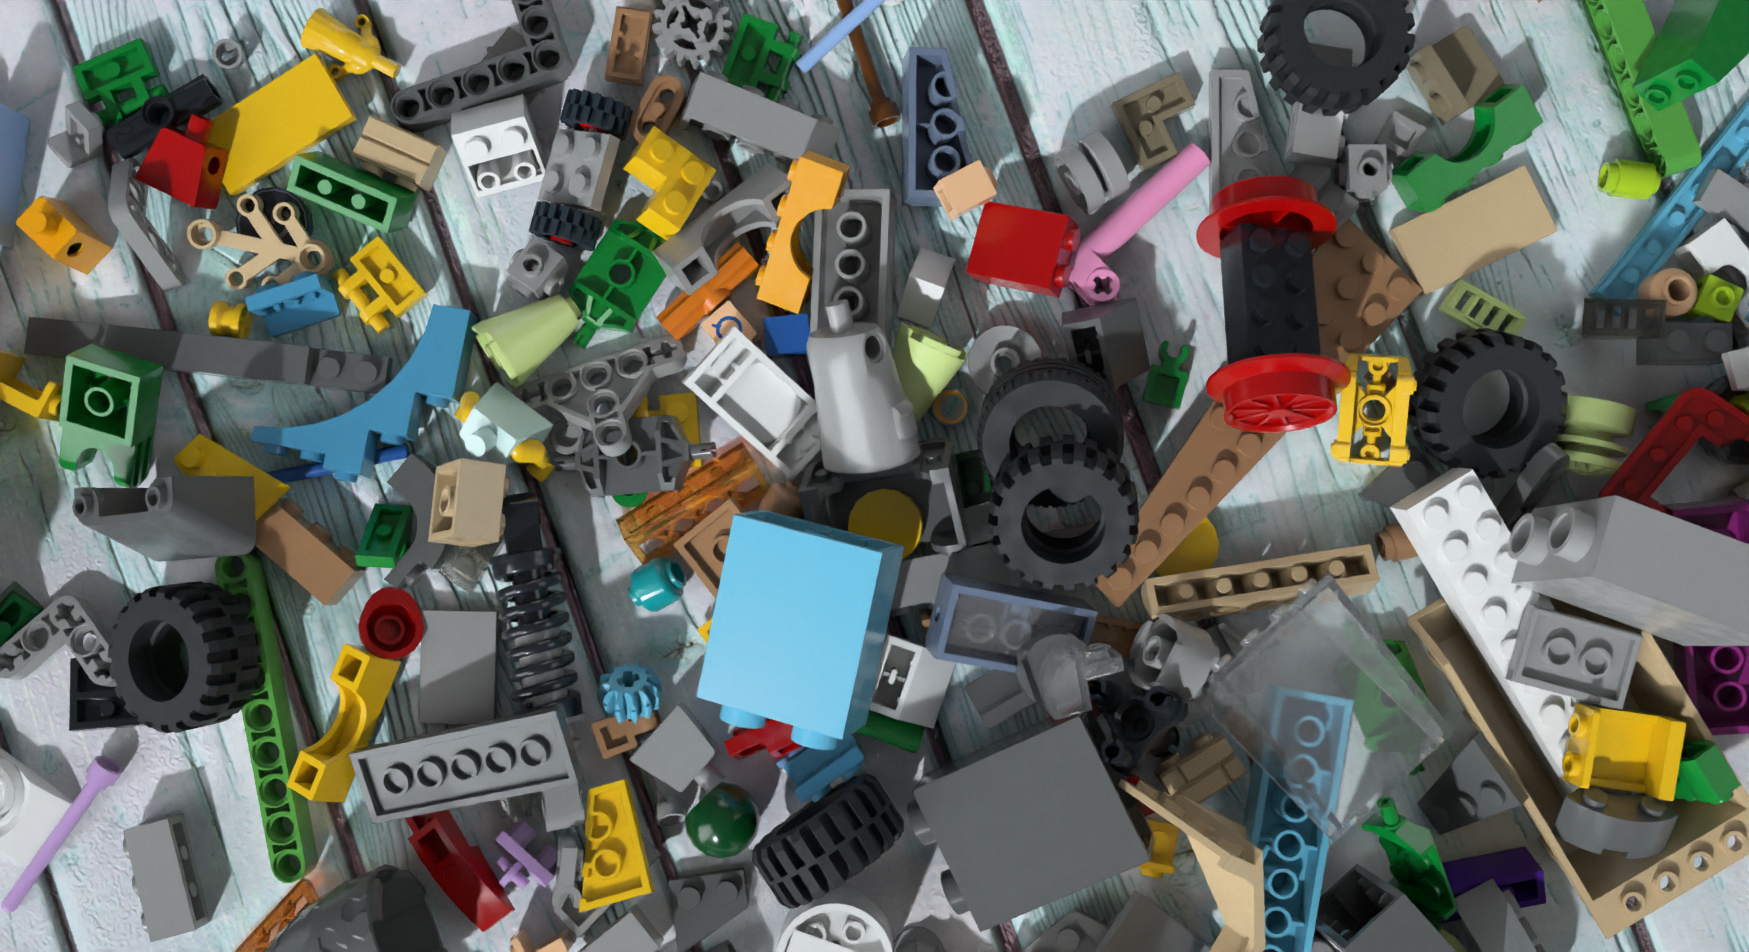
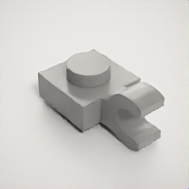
(568, 862)

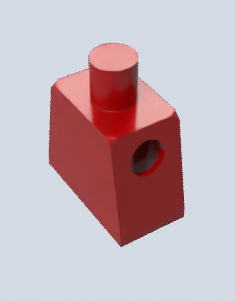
(186, 164)

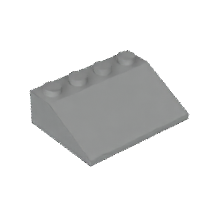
(1493, 920)

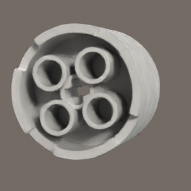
(842, 916)

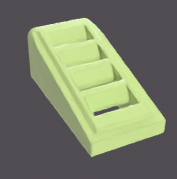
(1489, 304)

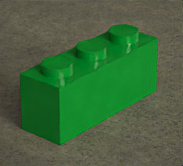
(351, 191)

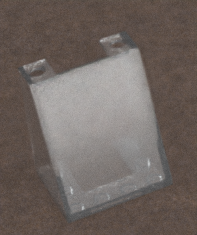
(1324, 707)

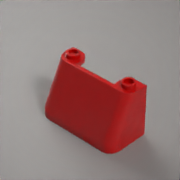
(1691, 416)

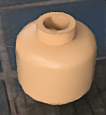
(1669, 285)

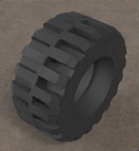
(1328, 87)
(1531, 412)
(1063, 559)
(150, 665)
(828, 841)

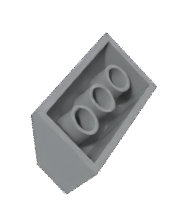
(855, 258)

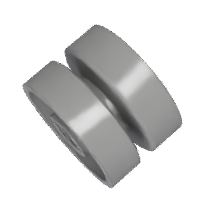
(1091, 172)

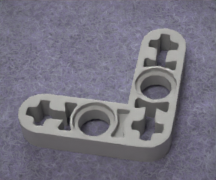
(128, 211)
(59, 632)

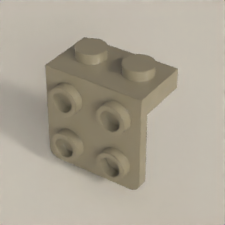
(1453, 74)

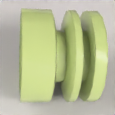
(1590, 434)

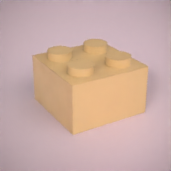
(468, 503)

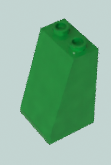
(1694, 50)

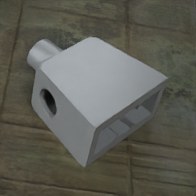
(680, 752)

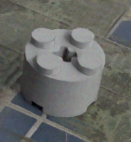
(1172, 656)

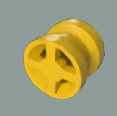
(230, 320)

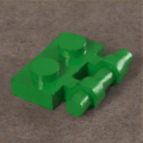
(751, 52)
(116, 72)

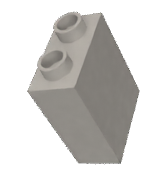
(1637, 569)

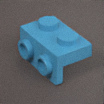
(294, 304)
(816, 768)

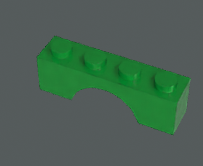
(1500, 121)

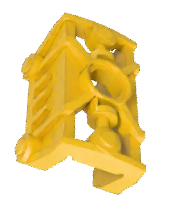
(1393, 420)

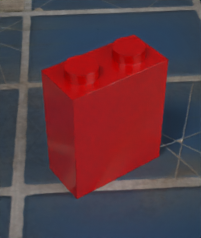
(1023, 249)

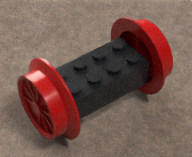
(1274, 356)

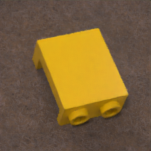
(25, 397)
(1624, 750)

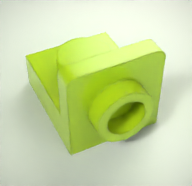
(1714, 299)

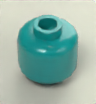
(657, 584)

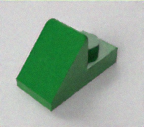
(385, 536)

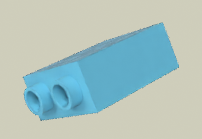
(799, 626)

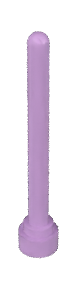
(101, 774)

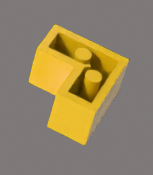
(674, 176)

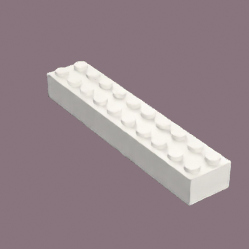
(1469, 561)

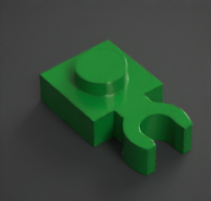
(1165, 382)

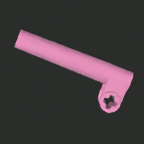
(1125, 221)

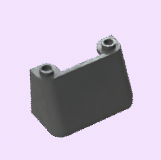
(928, 480)
(175, 516)

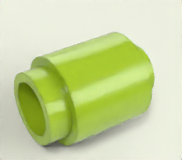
(1629, 179)

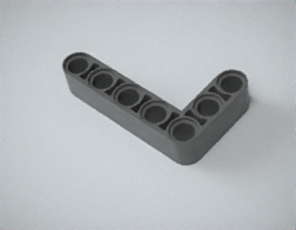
(496, 70)

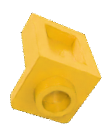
(1163, 849)

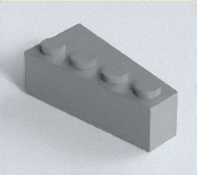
(755, 121)

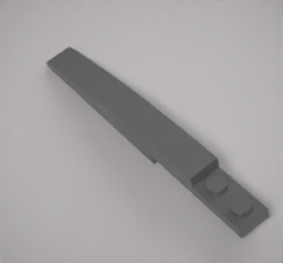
(216, 355)

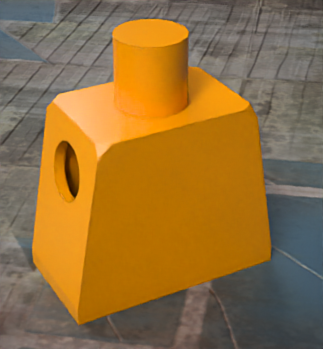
(58, 227)

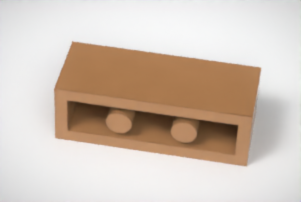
(307, 552)

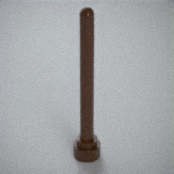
(883, 110)

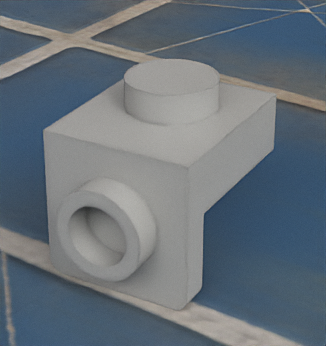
(82, 136)

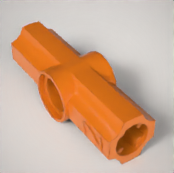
(688, 311)

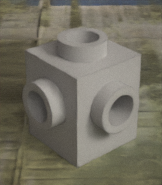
(1363, 171)
(537, 270)

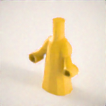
(359, 52)

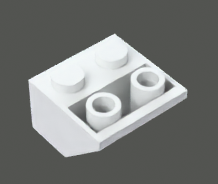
(498, 145)
(910, 682)

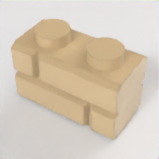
(399, 154)
(1201, 769)

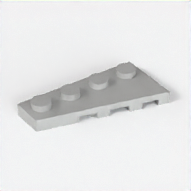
(1235, 132)

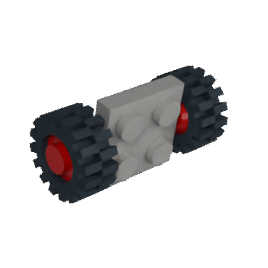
(580, 169)

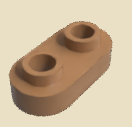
(655, 111)

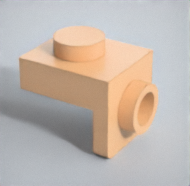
(522, 943)

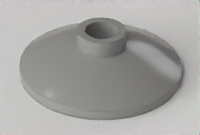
(995, 344)

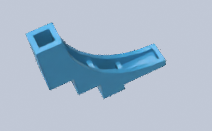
(351, 440)

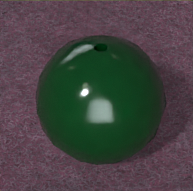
(723, 821)

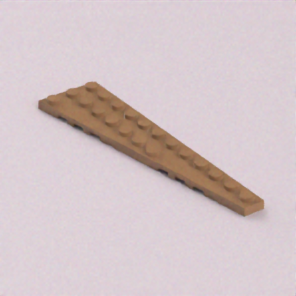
(1356, 300)

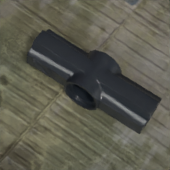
(142, 128)

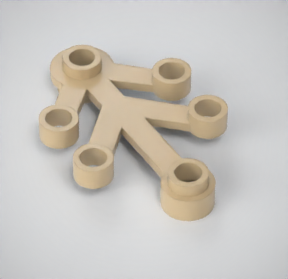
(269, 246)

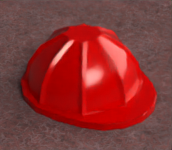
(390, 624)

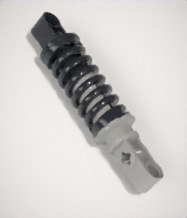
(538, 637)

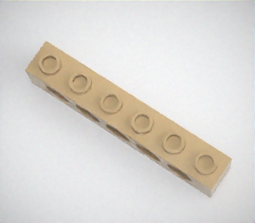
(1256, 584)

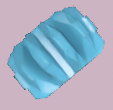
(629, 692)

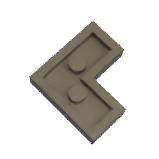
(1143, 116)

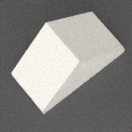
(925, 287)

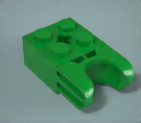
(109, 407)

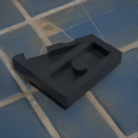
(95, 705)

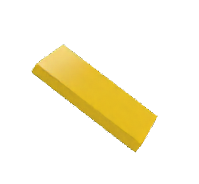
(279, 123)

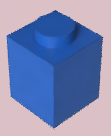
(786, 335)

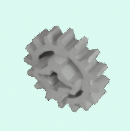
(680, 34)

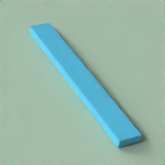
(1675, 215)

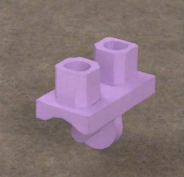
(513, 845)

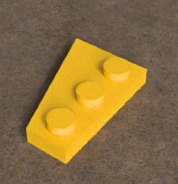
(209, 458)
(615, 850)

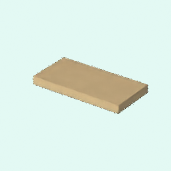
(1473, 230)

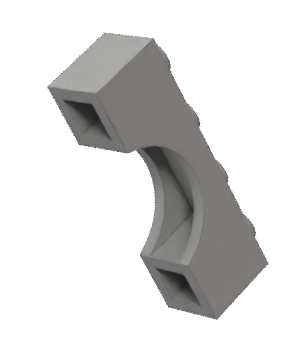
(694, 251)

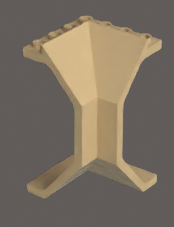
(1228, 863)

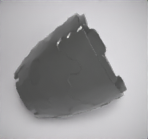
(366, 914)

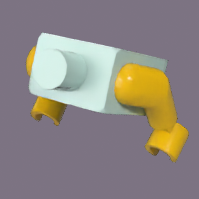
(505, 430)

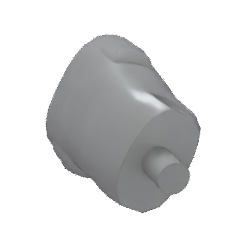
(859, 397)

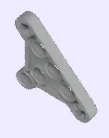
(620, 387)

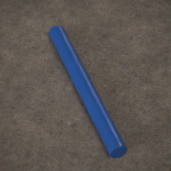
(315, 469)

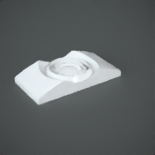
(758, 401)
(27, 809)

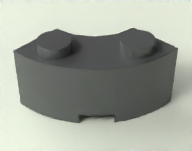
(1615, 822)

